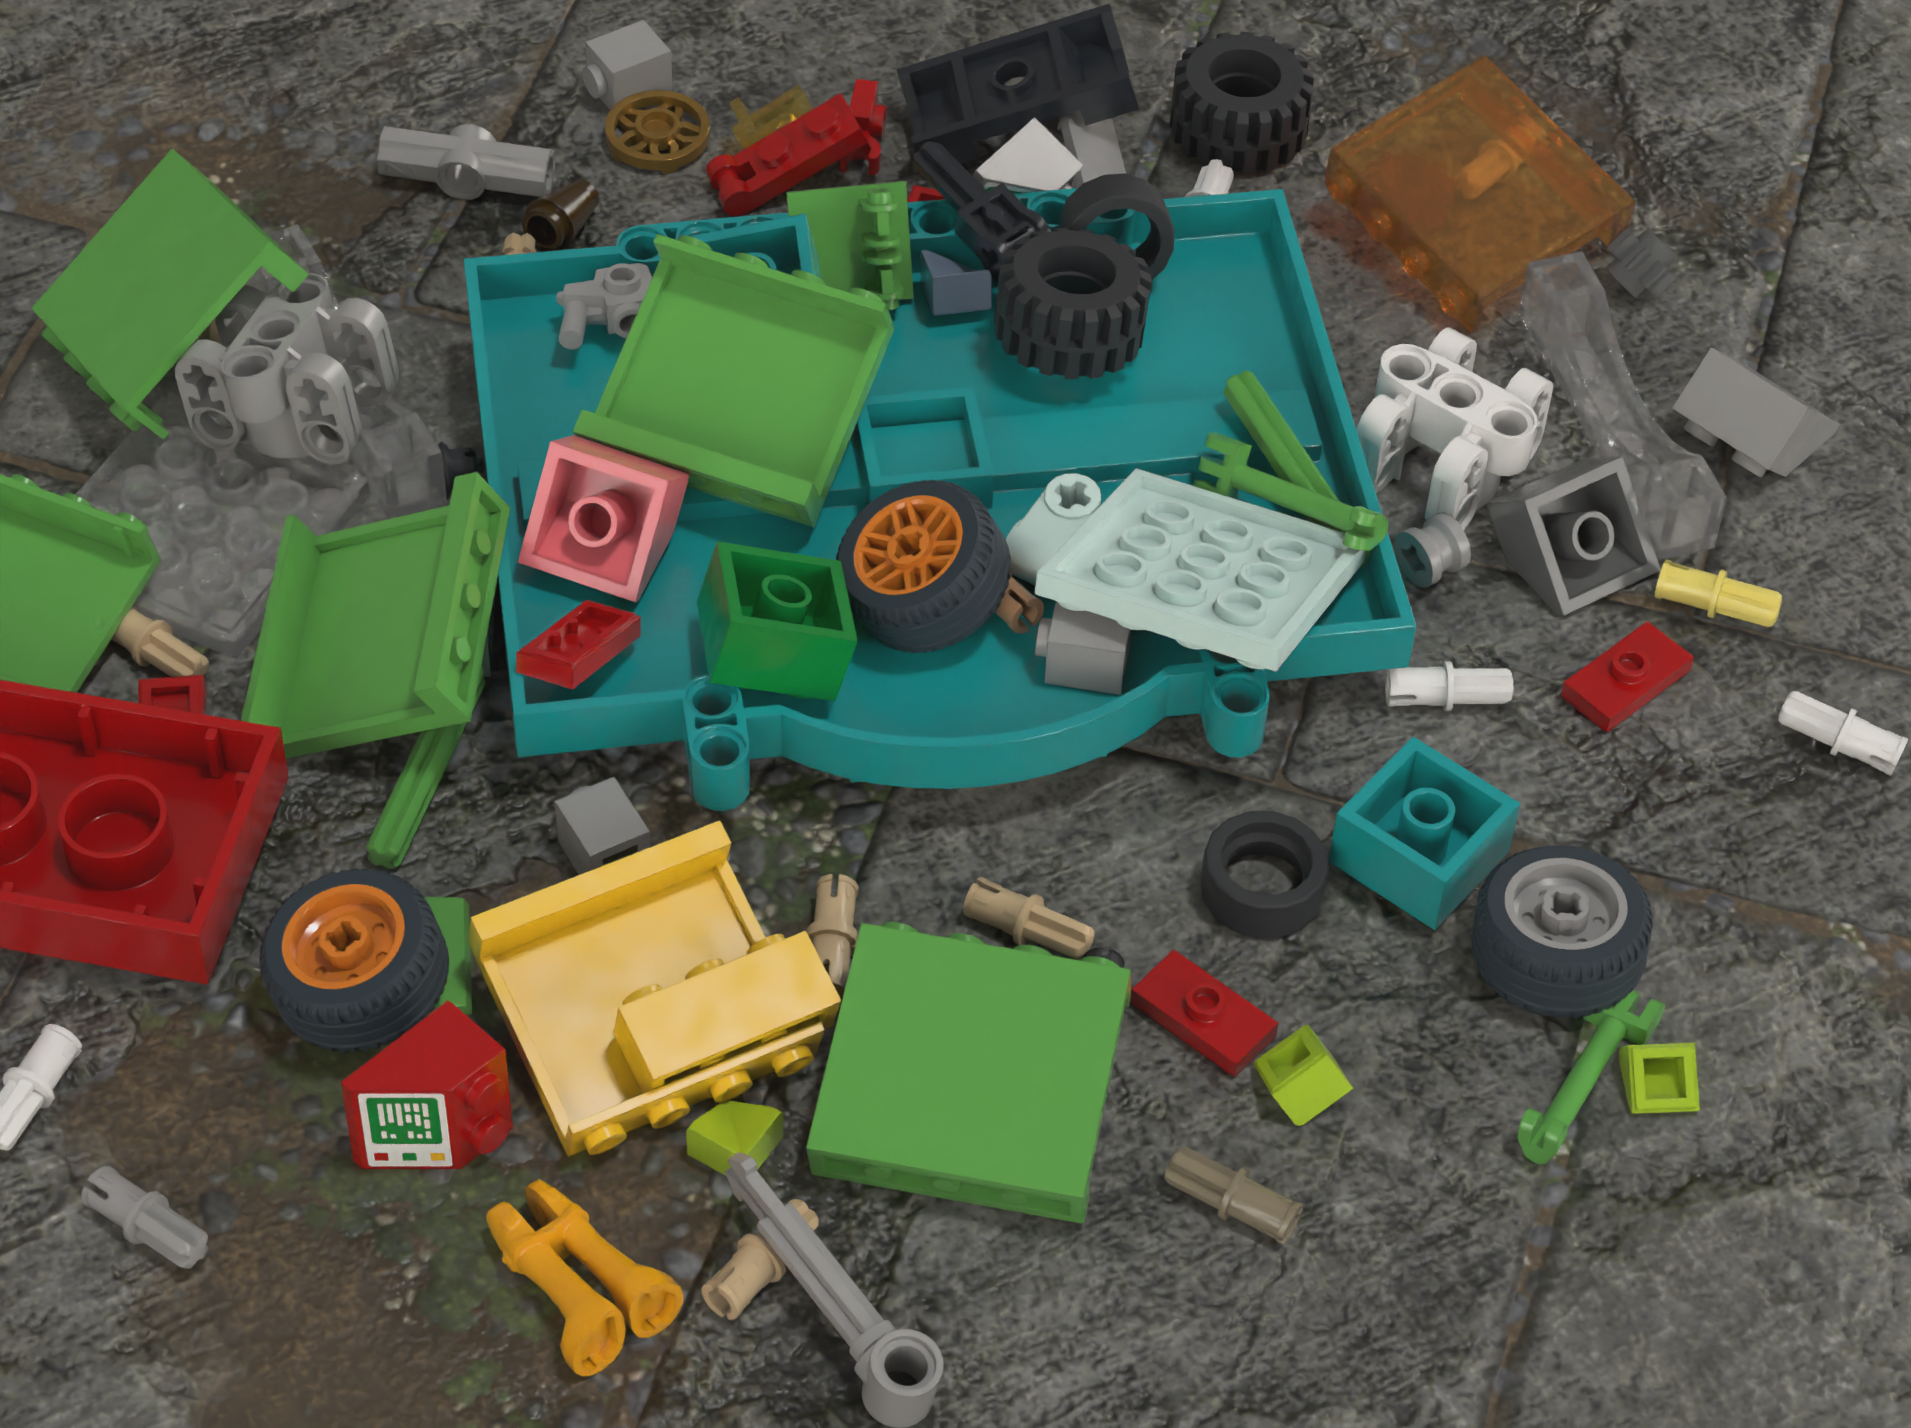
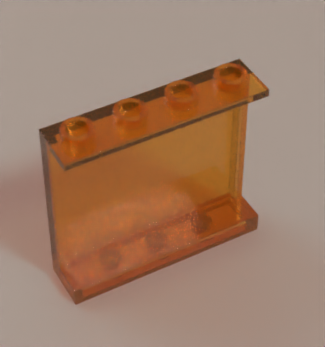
(1474, 188)

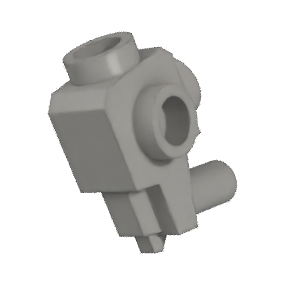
(607, 300)

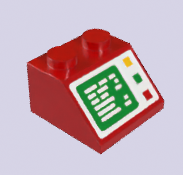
(430, 1097)

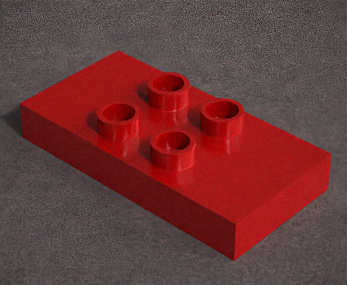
(128, 828)

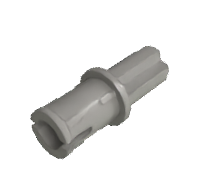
(145, 1218)

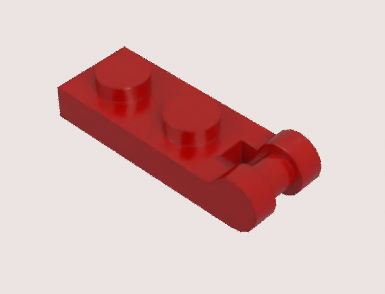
(785, 157)

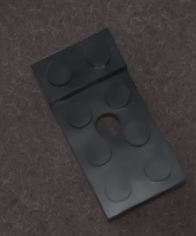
(1065, 67)

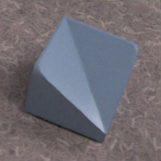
(952, 286)

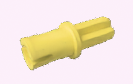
(1718, 594)

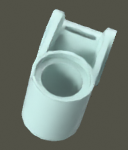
(1051, 522)

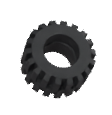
(1241, 102)
(1072, 303)

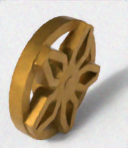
(657, 130)

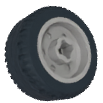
(1561, 931)

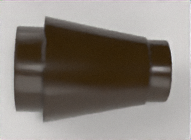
(560, 215)

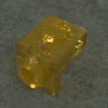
(770, 117)

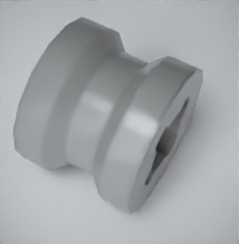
(1432, 550)

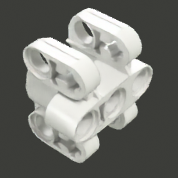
(1469, 420)

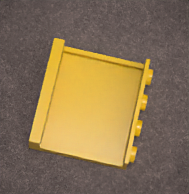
(585, 944)

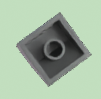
(1576, 533)

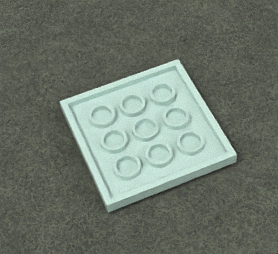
(1201, 569)

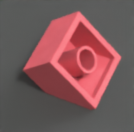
(602, 516)

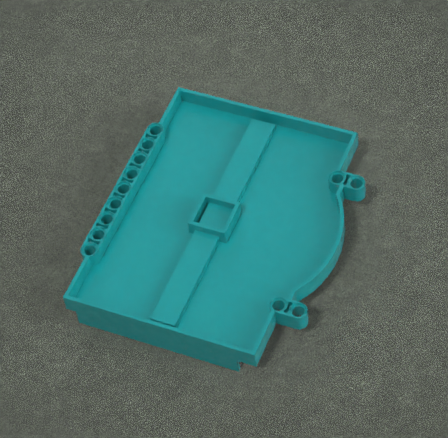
(958, 414)

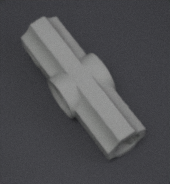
(466, 161)

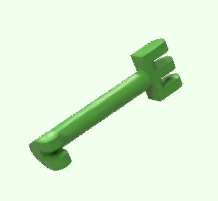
(1362, 526)
(1544, 1134)

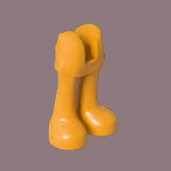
(593, 1325)

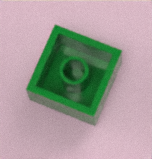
(776, 621)

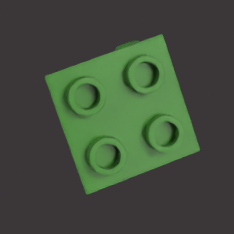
(860, 237)

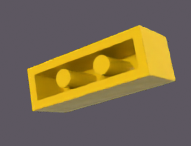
(724, 1010)

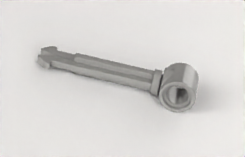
(871, 1340)

